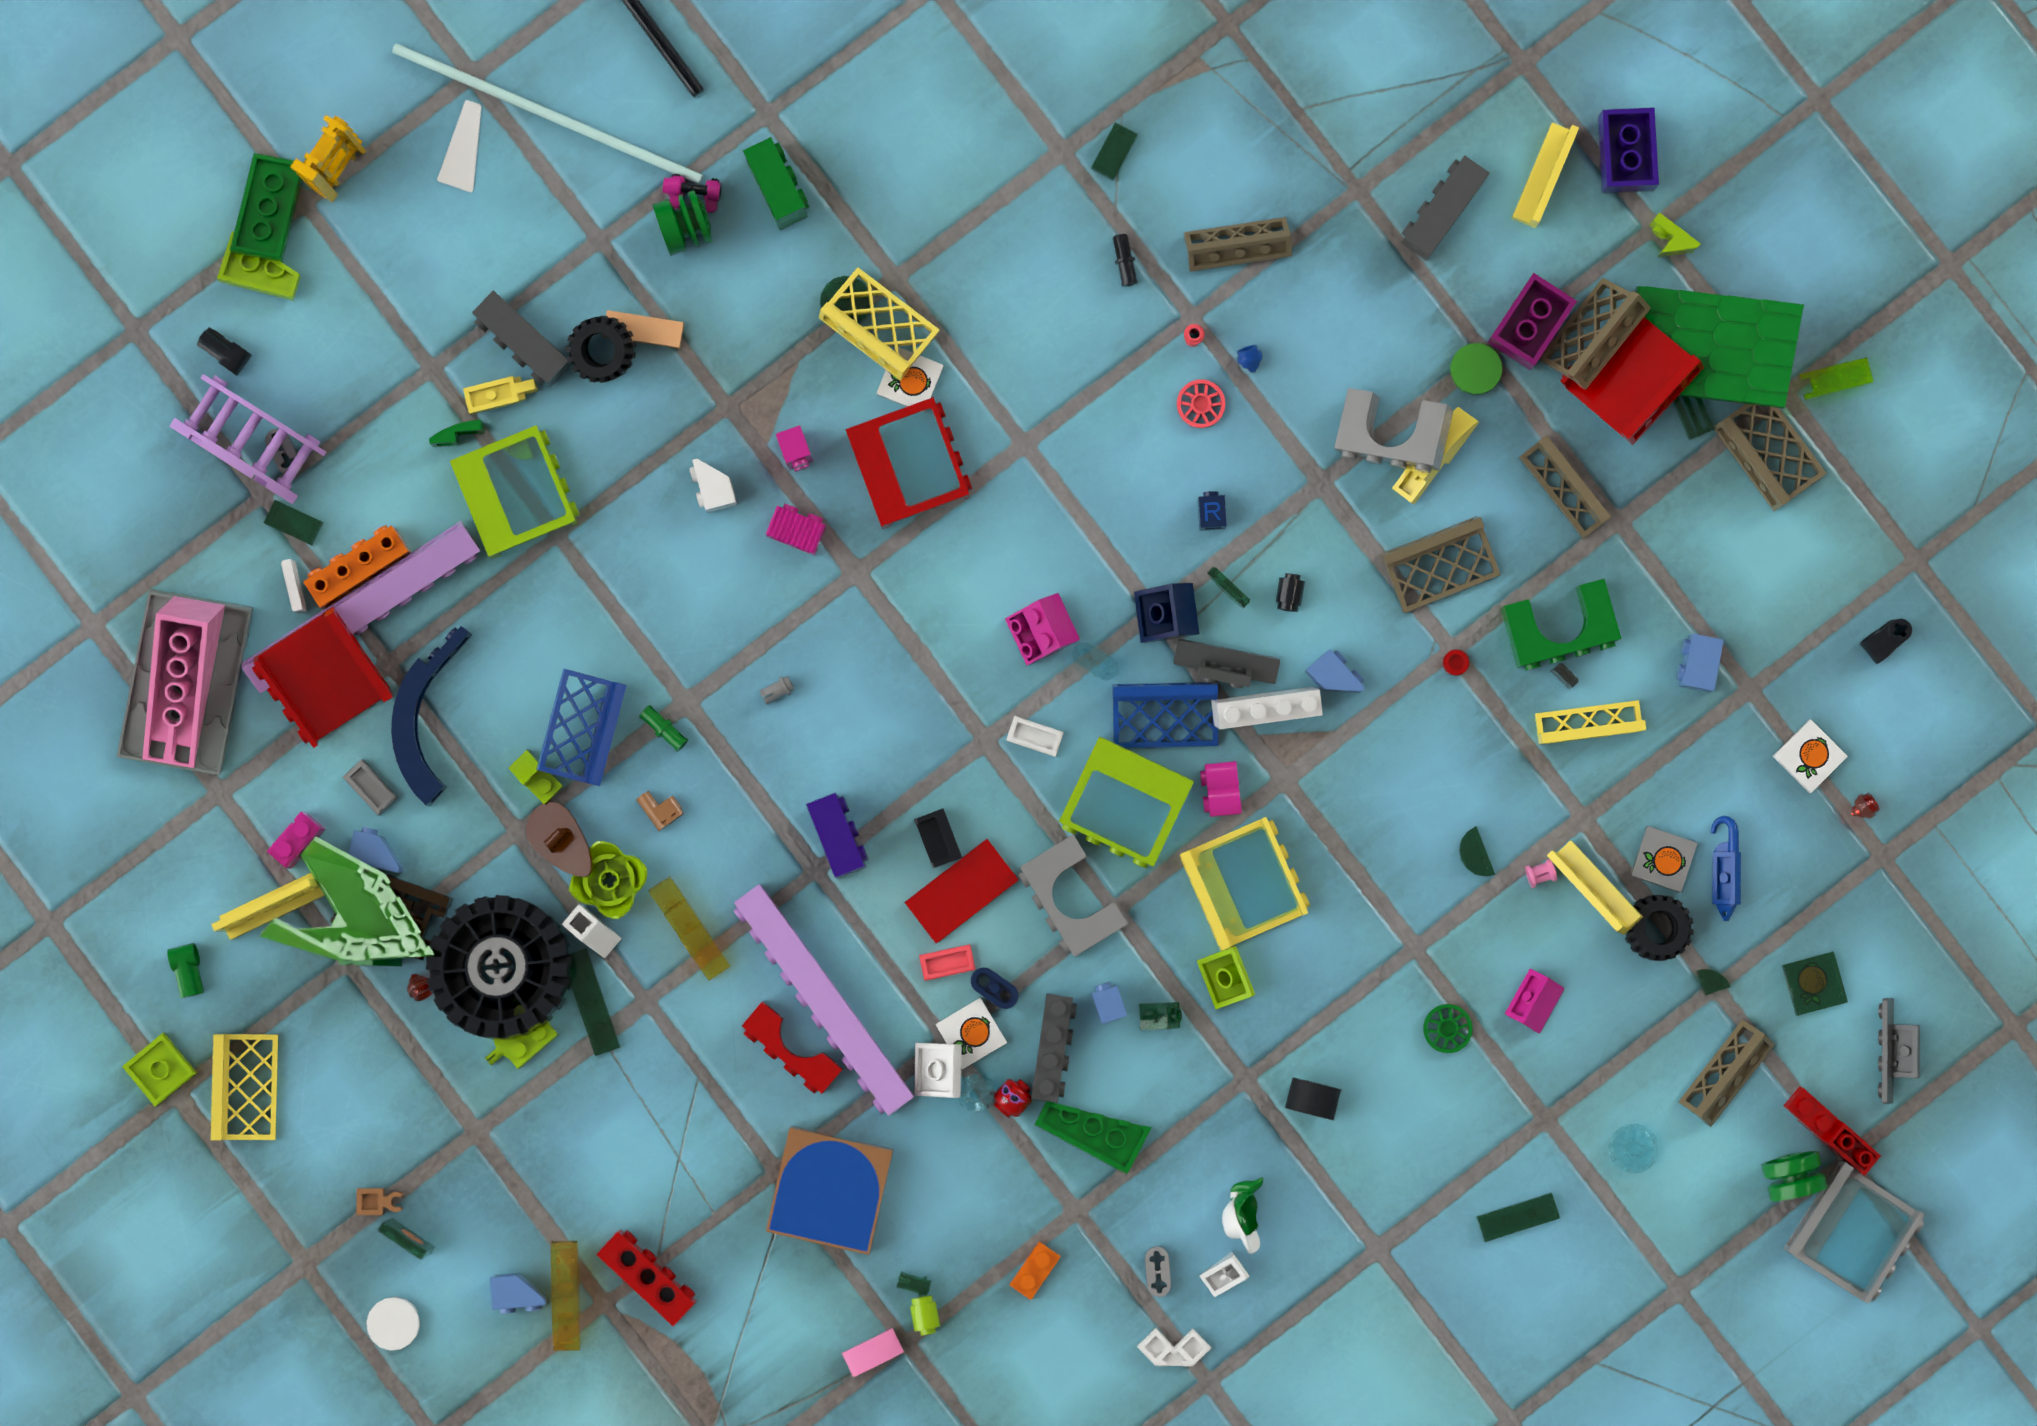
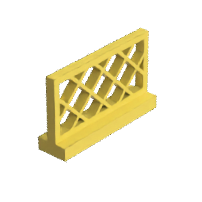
(863, 339)
(269, 906)
(221, 1092)

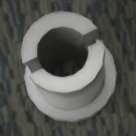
(778, 689)

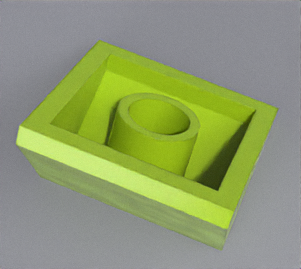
(1225, 977)

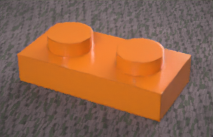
(1035, 1270)

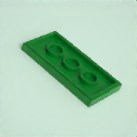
(266, 208)

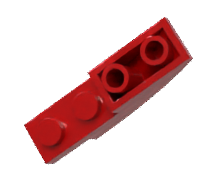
(1831, 1131)

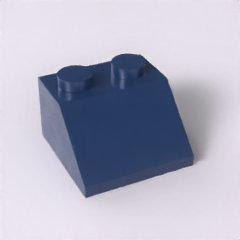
(1166, 612)

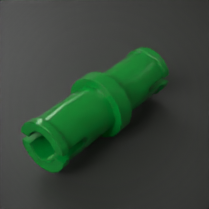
(663, 728)

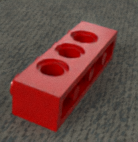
(612, 1256)

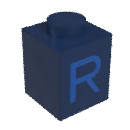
(1211, 511)

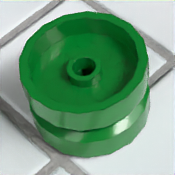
(1794, 1175)

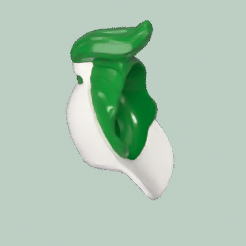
(1240, 1214)

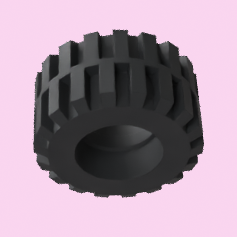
(622, 349)
(1680, 932)

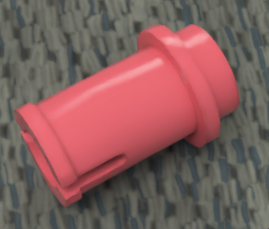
(1196, 329)

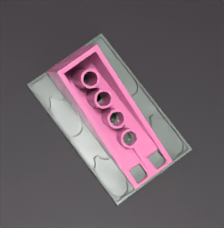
(185, 682)

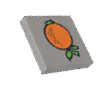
(1663, 859)

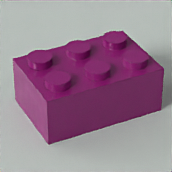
(1532, 321)

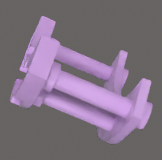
(232, 454)

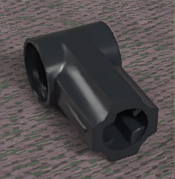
(229, 354)

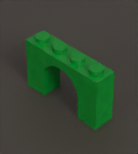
(1532, 647)

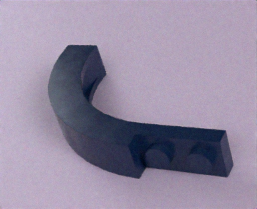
(406, 713)

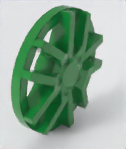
(1447, 1028)

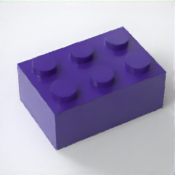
(1628, 150)
(837, 835)

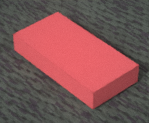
(947, 962)

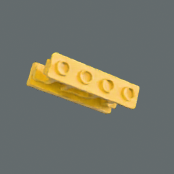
(329, 157)

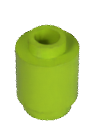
(924, 1315)

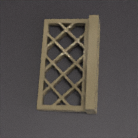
(1605, 340)
(1755, 466)
(1434, 542)

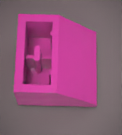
(1042, 628)

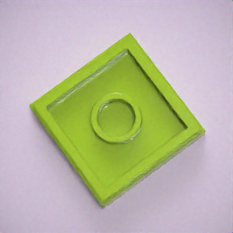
(159, 1069)

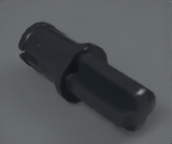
(1124, 260)

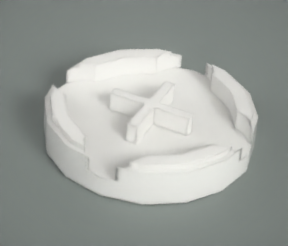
(393, 1323)

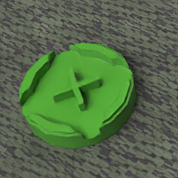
(1476, 369)

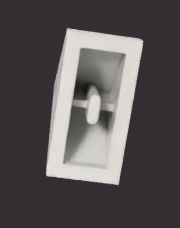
(1224, 1274)

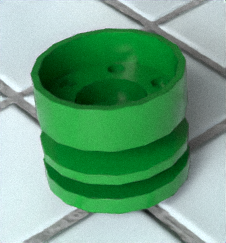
(682, 222)

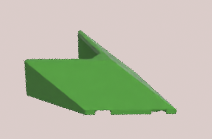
(368, 914)

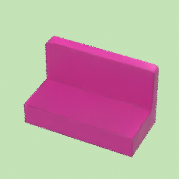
(1534, 1000)

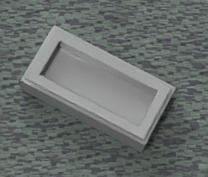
(370, 787)

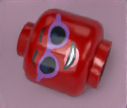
(1012, 1098)

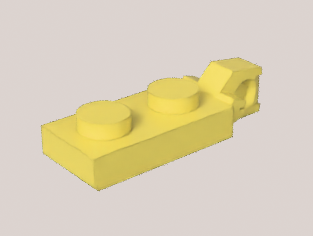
(497, 393)

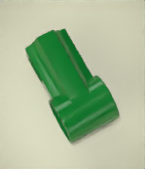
(185, 962)

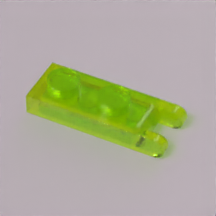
(1838, 378)

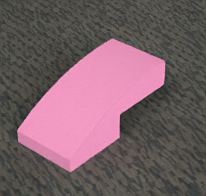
(872, 1352)

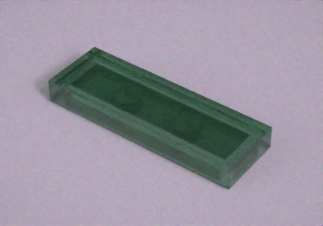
(1517, 1217)

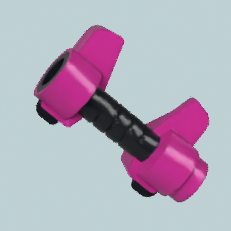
(677, 185)

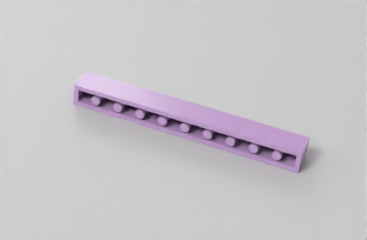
(394, 585)
(823, 999)

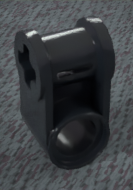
(1883, 642)

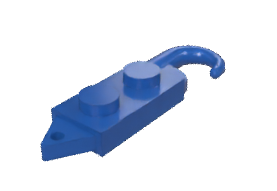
(1726, 869)

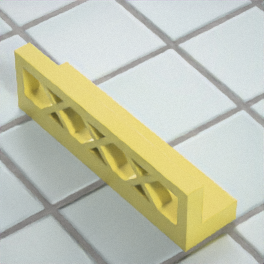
(1544, 174)
(1589, 732)
(1596, 887)

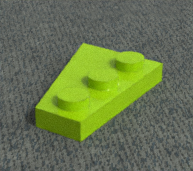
(258, 274)

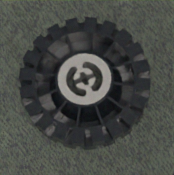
(494, 927)

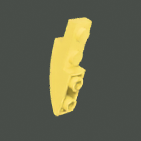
(1413, 482)

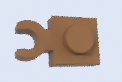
(373, 1201)

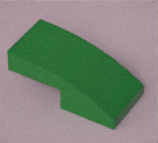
(450, 435)

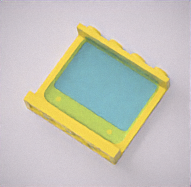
(1244, 883)

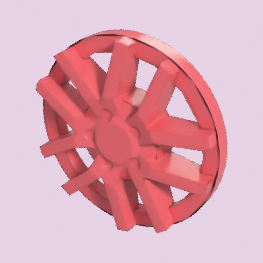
(1201, 403)

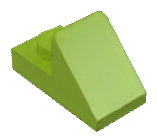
(1679, 240)
(540, 783)

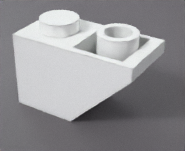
(715, 487)
(591, 931)

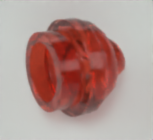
(1865, 806)
(418, 987)

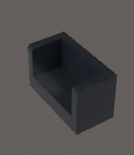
(938, 838)

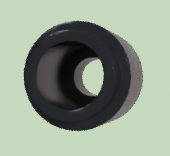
(1290, 592)

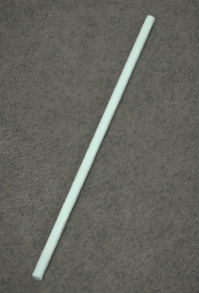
(547, 113)

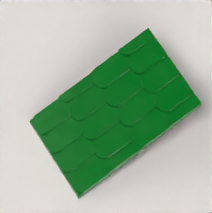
(1740, 341)

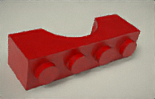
(765, 1027)

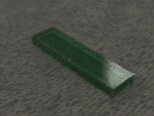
(592, 1004)

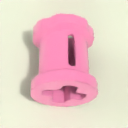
(1541, 873)

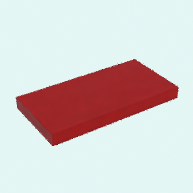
(961, 891)

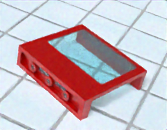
(908, 461)

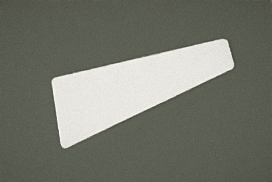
(460, 159)

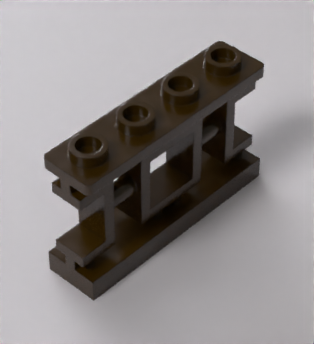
(402, 888)

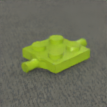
(523, 1048)

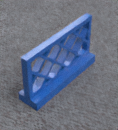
(1164, 691)
(602, 735)

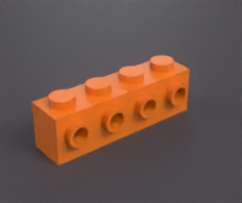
(357, 566)

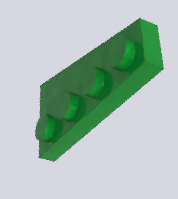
(1100, 1136)

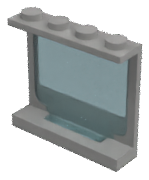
(1854, 1233)

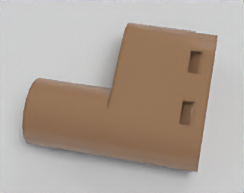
(660, 814)

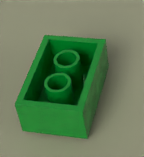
(777, 182)

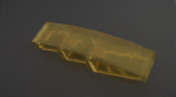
(689, 928)
(565, 1295)

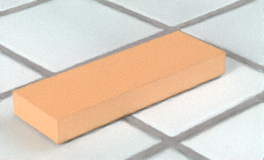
(651, 329)

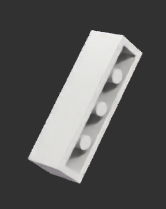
(1267, 707)

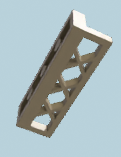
(1239, 247)
(1572, 480)
(1733, 1078)

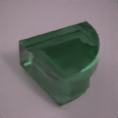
(1711, 981)

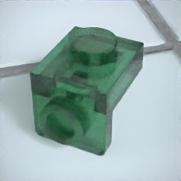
(1160, 1015)

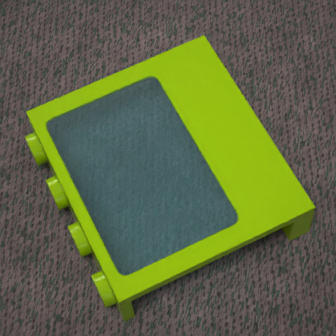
(514, 490)
(1125, 802)

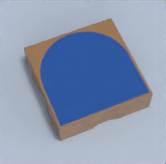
(829, 1190)

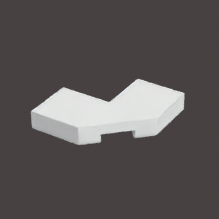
(1184, 1353)

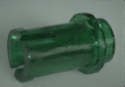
(914, 1283)

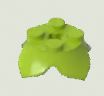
(630, 877)

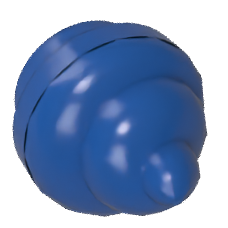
(1249, 357)

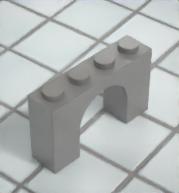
(1421, 450)
(1076, 933)

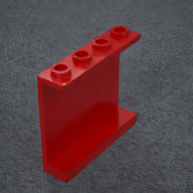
(1638, 381)
(321, 676)

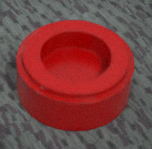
(1455, 662)

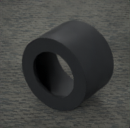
(1313, 1098)

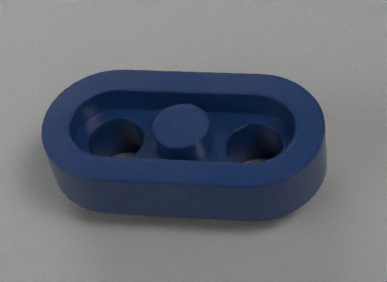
(994, 988)

